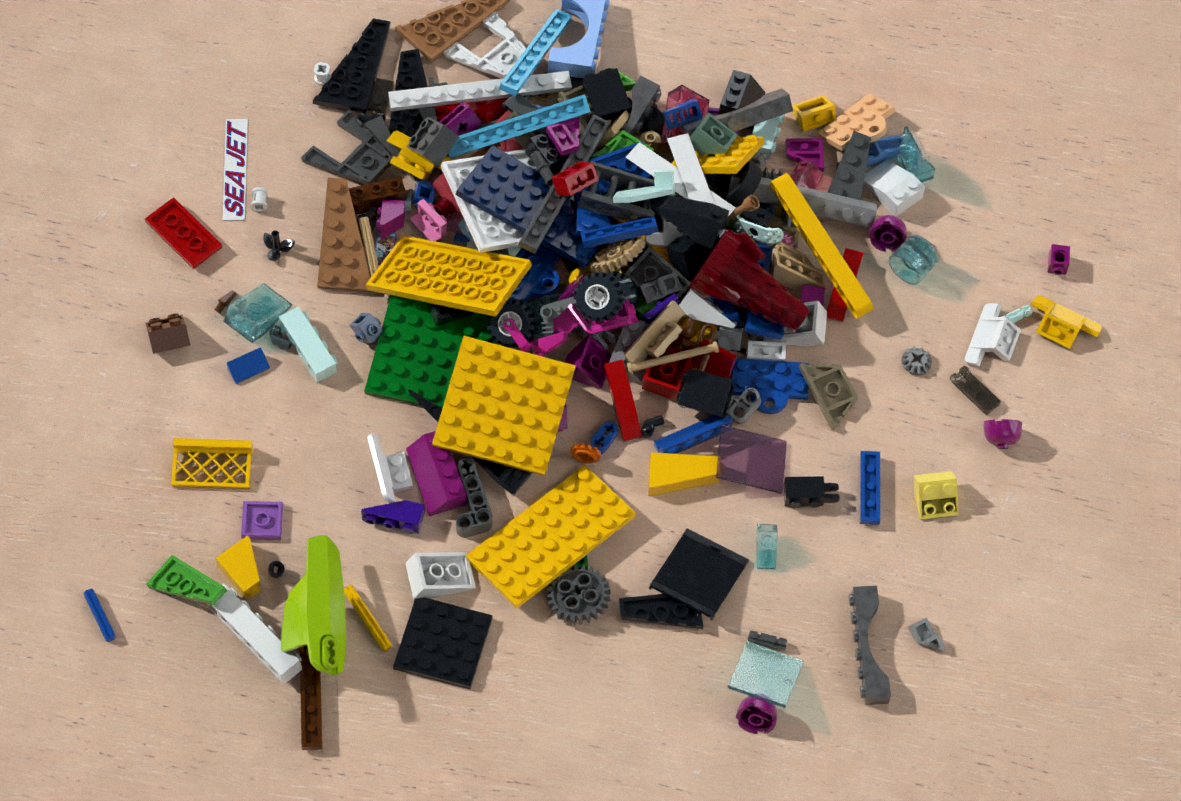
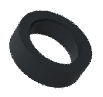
(745, 187)

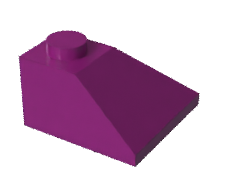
(589, 362)

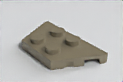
(830, 389)

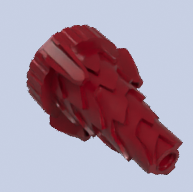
(736, 276)

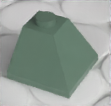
(712, 136)

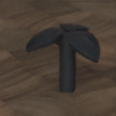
(273, 241)

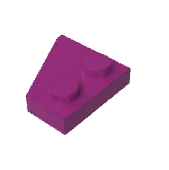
(565, 135)
(806, 149)

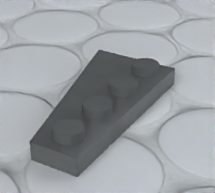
(852, 168)

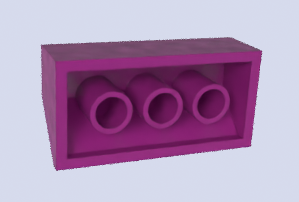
(436, 476)

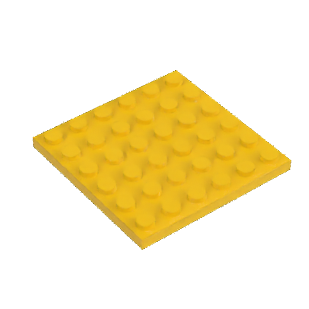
(504, 405)

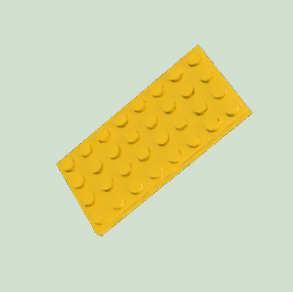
(449, 275)
(550, 536)

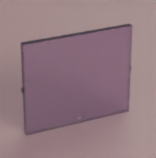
(751, 459)

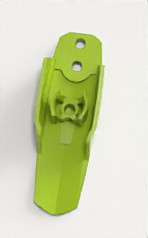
(316, 609)

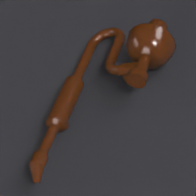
(688, 333)

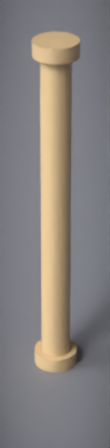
(673, 357)

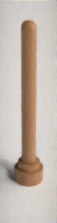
(749, 204)

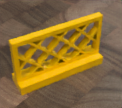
(215, 447)

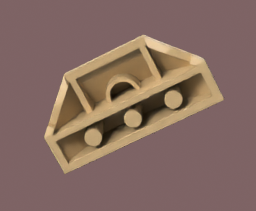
(794, 268)

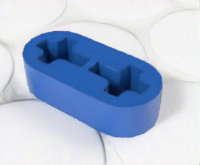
(606, 440)

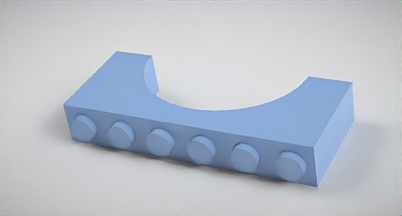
(580, 56)

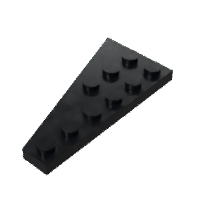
(356, 74)
(409, 77)

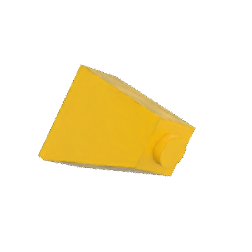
(240, 568)

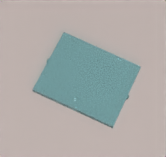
(765, 674)

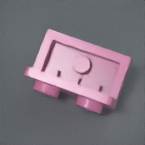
(429, 221)

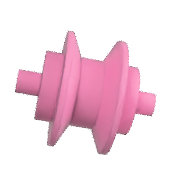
(787, 240)

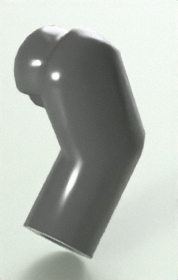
(277, 339)

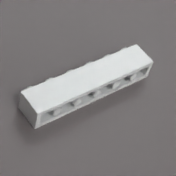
(256, 636)

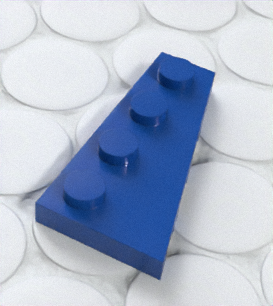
(588, 219)

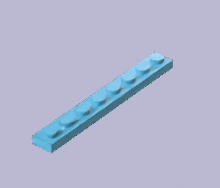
(535, 52)
(520, 125)

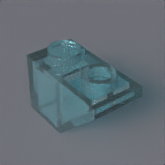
(766, 546)

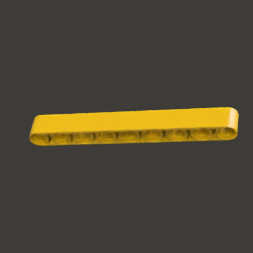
(821, 246)

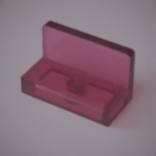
(806, 174)

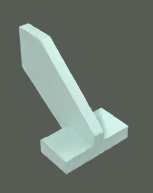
(663, 186)

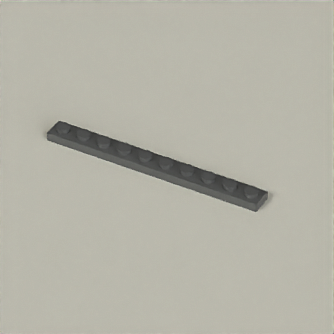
(552, 202)

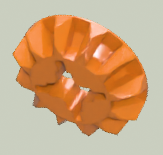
(585, 453)

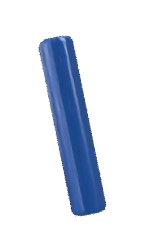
(99, 615)

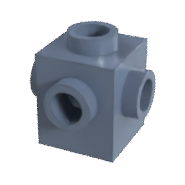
(366, 328)

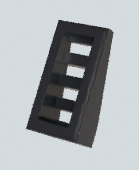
(446, 317)

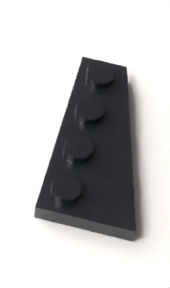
(659, 610)

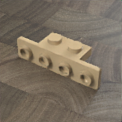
(657, 336)

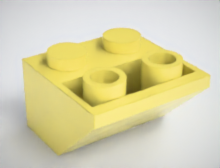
(936, 495)

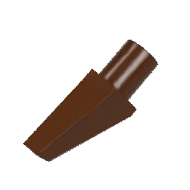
(224, 301)

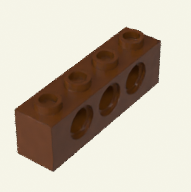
(374, 193)

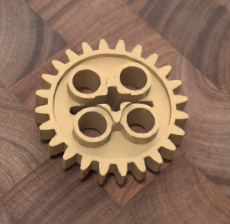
(616, 254)

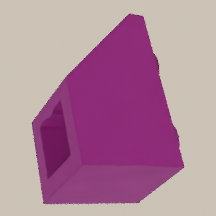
(391, 217)

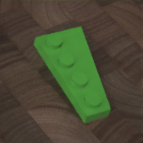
(185, 581)

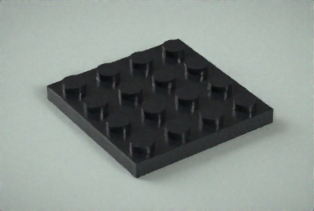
(443, 642)

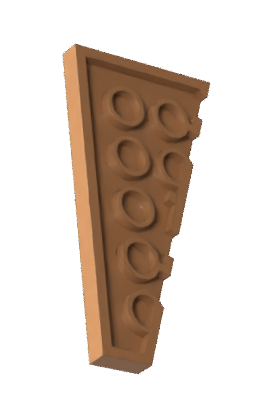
(447, 26)
(342, 252)

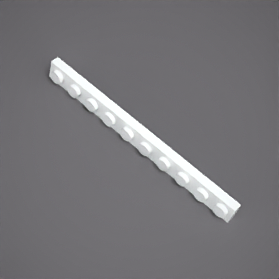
(475, 91)

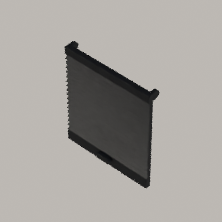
(699, 574)

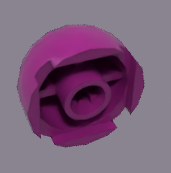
(888, 233)
(1002, 432)
(756, 715)

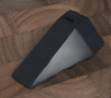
(695, 218)

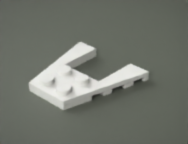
(499, 59)

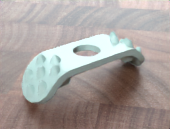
(767, 236)

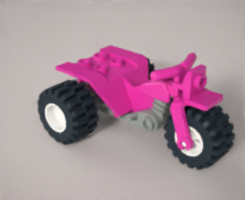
(599, 305)

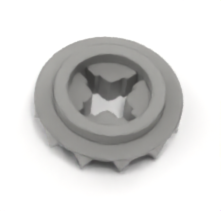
(916, 367)

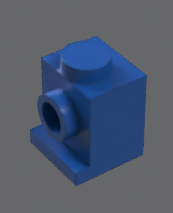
(423, 188)

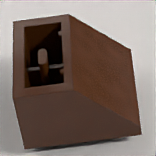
(167, 333)

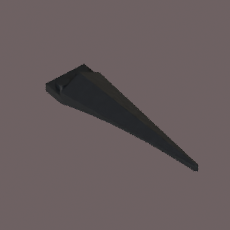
(505, 476)

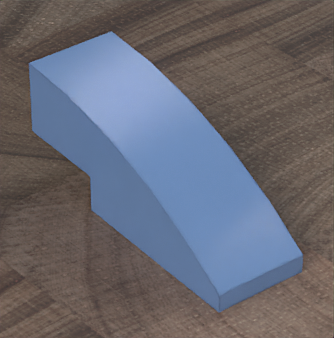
(884, 149)

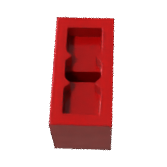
(575, 178)

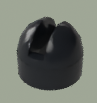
(280, 570)

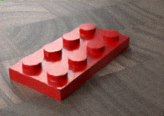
(183, 233)

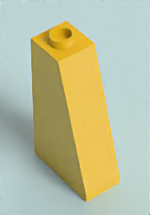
(680, 472)

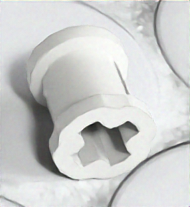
(322, 73)
(259, 199)

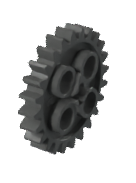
(584, 608)

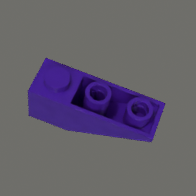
(400, 515)

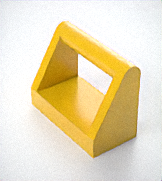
(814, 117)

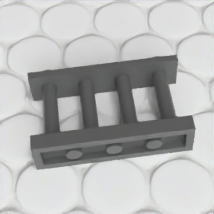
(605, 205)

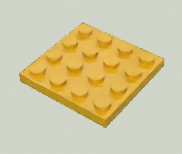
(734, 159)

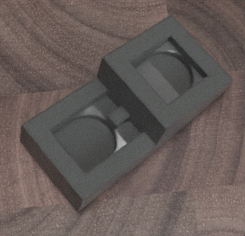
(660, 288)

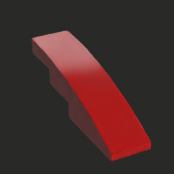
(837, 307)
(622, 400)

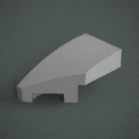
(925, 635)

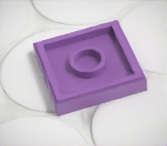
(262, 520)

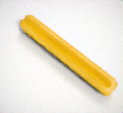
(367, 618)

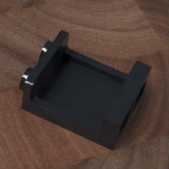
(606, 94)
(706, 393)

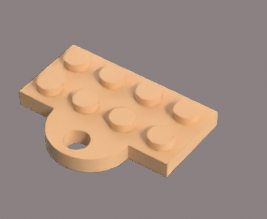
(863, 117)

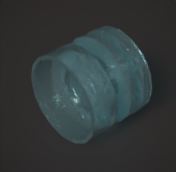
(913, 259)

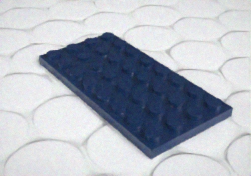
(514, 194)

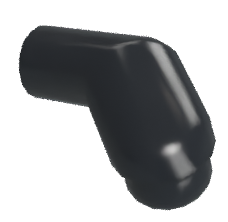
(650, 424)

